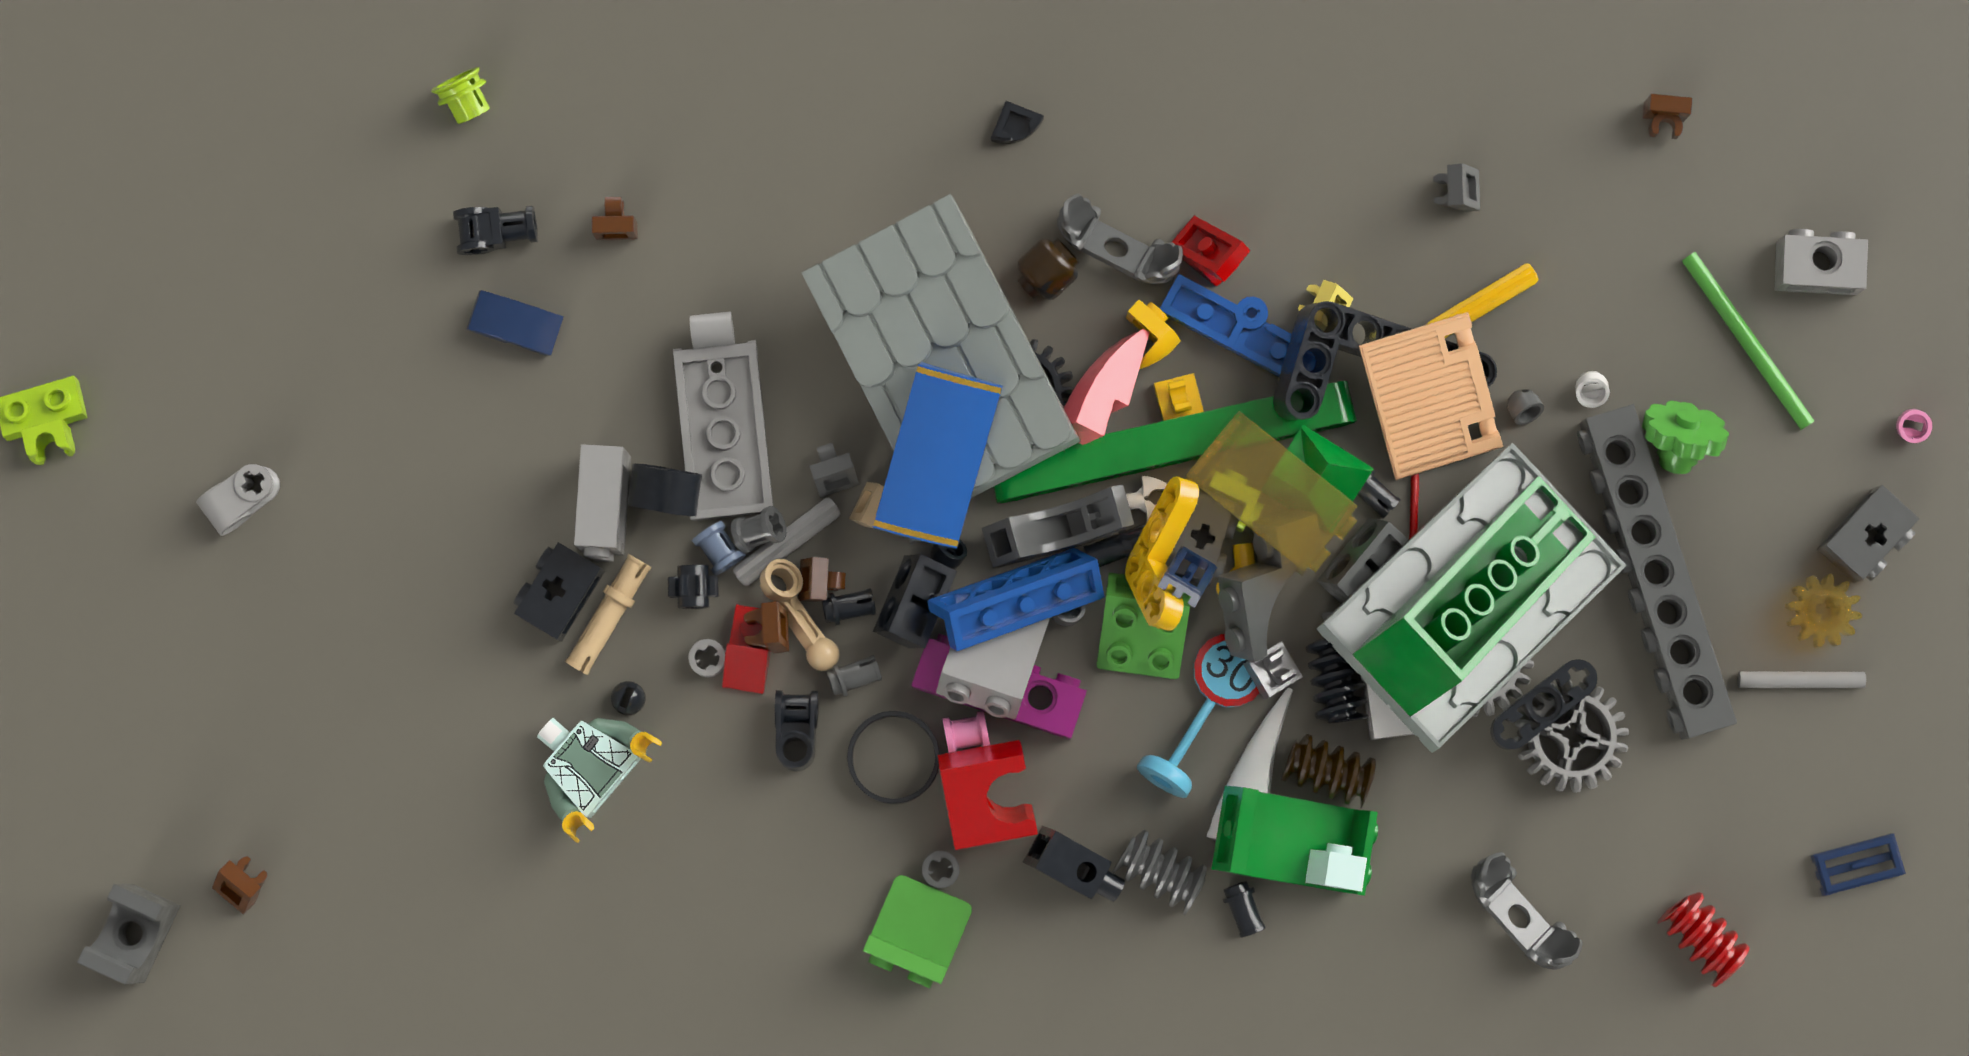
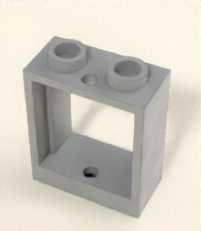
(602, 502)

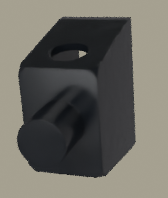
(1060, 858)

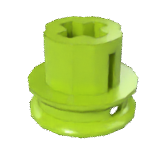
(463, 95)

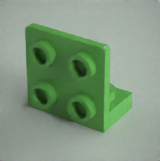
(1133, 645)

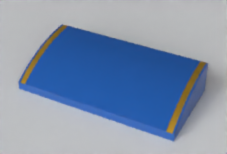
(937, 455)

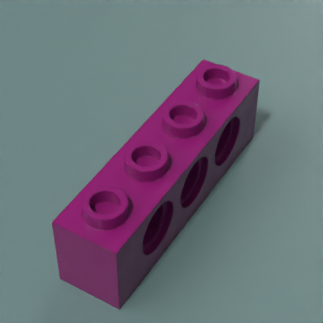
(1057, 719)

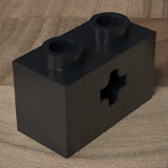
(560, 613)

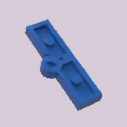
(1235, 327)

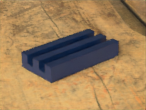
(1182, 584)
(1824, 873)

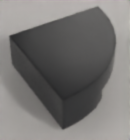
(1015, 124)

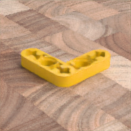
(1155, 544)

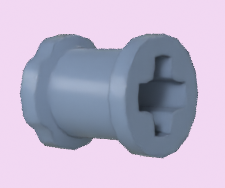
(718, 548)

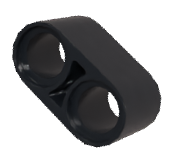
(664, 489)

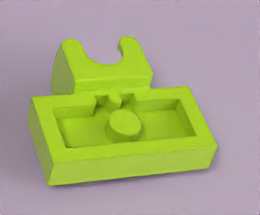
(43, 416)

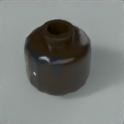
(1047, 269)

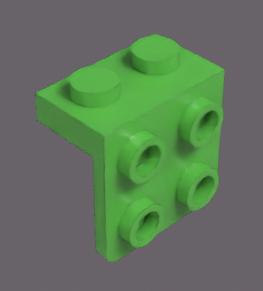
(918, 930)

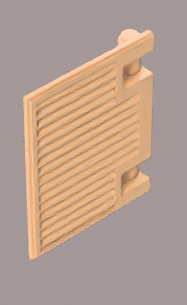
(1430, 396)

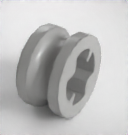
(703, 645)

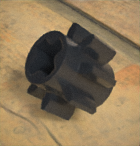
(693, 586)

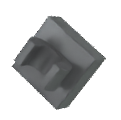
(1273, 672)

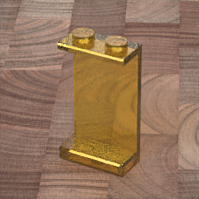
(1274, 493)

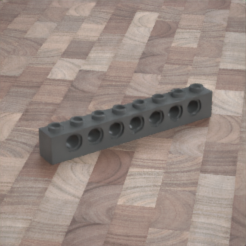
(1624, 429)

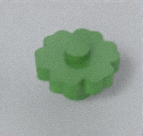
(1683, 434)

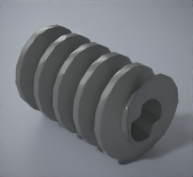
(1162, 870)

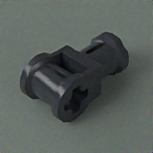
(493, 228)

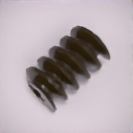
(1330, 769)

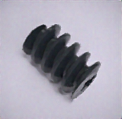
(1337, 684)

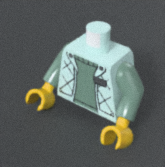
(589, 766)

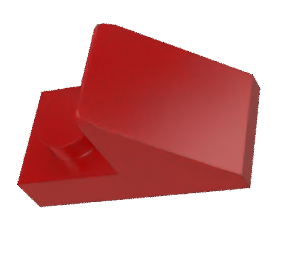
(1210, 250)
(745, 666)

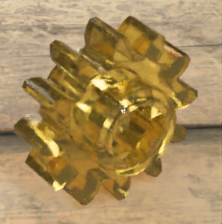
(1835, 600)

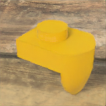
(1161, 334)

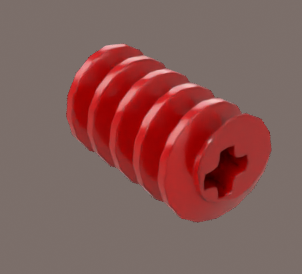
(1706, 937)

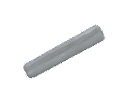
(797, 534)

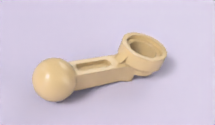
(820, 651)

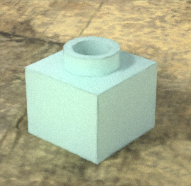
(1336, 868)

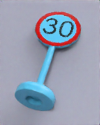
(1223, 683)

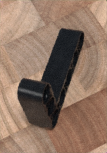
(1324, 347)

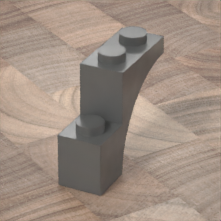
(1249, 597)

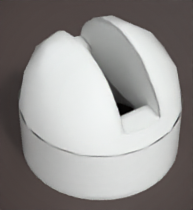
(1592, 394)

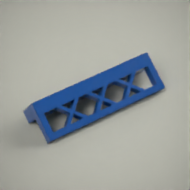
(1018, 598)

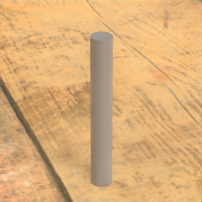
(1800, 679)

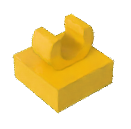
(1178, 397)

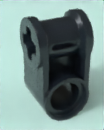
(796, 725)

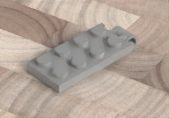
(723, 419)

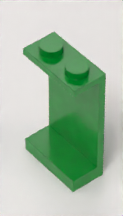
(1274, 834)

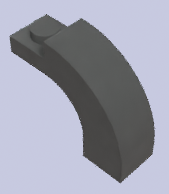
(1058, 528)

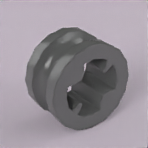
(937, 856)

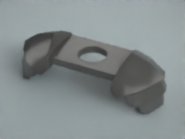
(1083, 230)
(1543, 944)

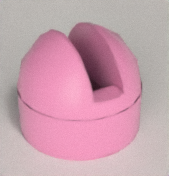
(1911, 434)

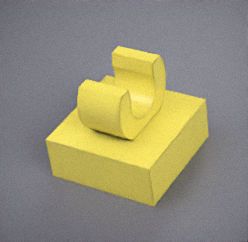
(1327, 292)

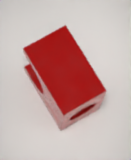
(971, 812)

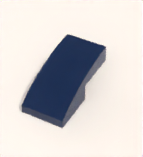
(514, 322)

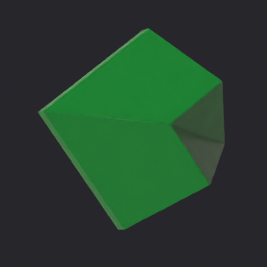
(1330, 462)

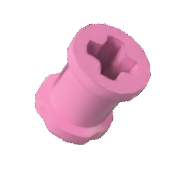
(966, 732)

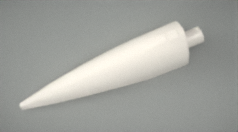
(1257, 761)

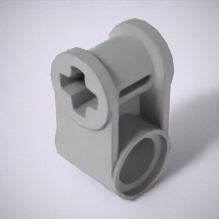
(233, 502)

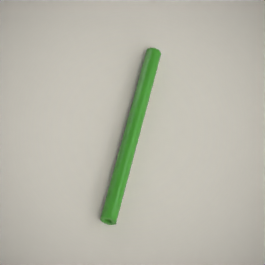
(1748, 340)

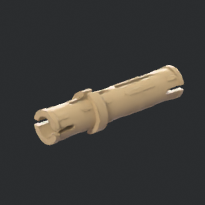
(608, 614)

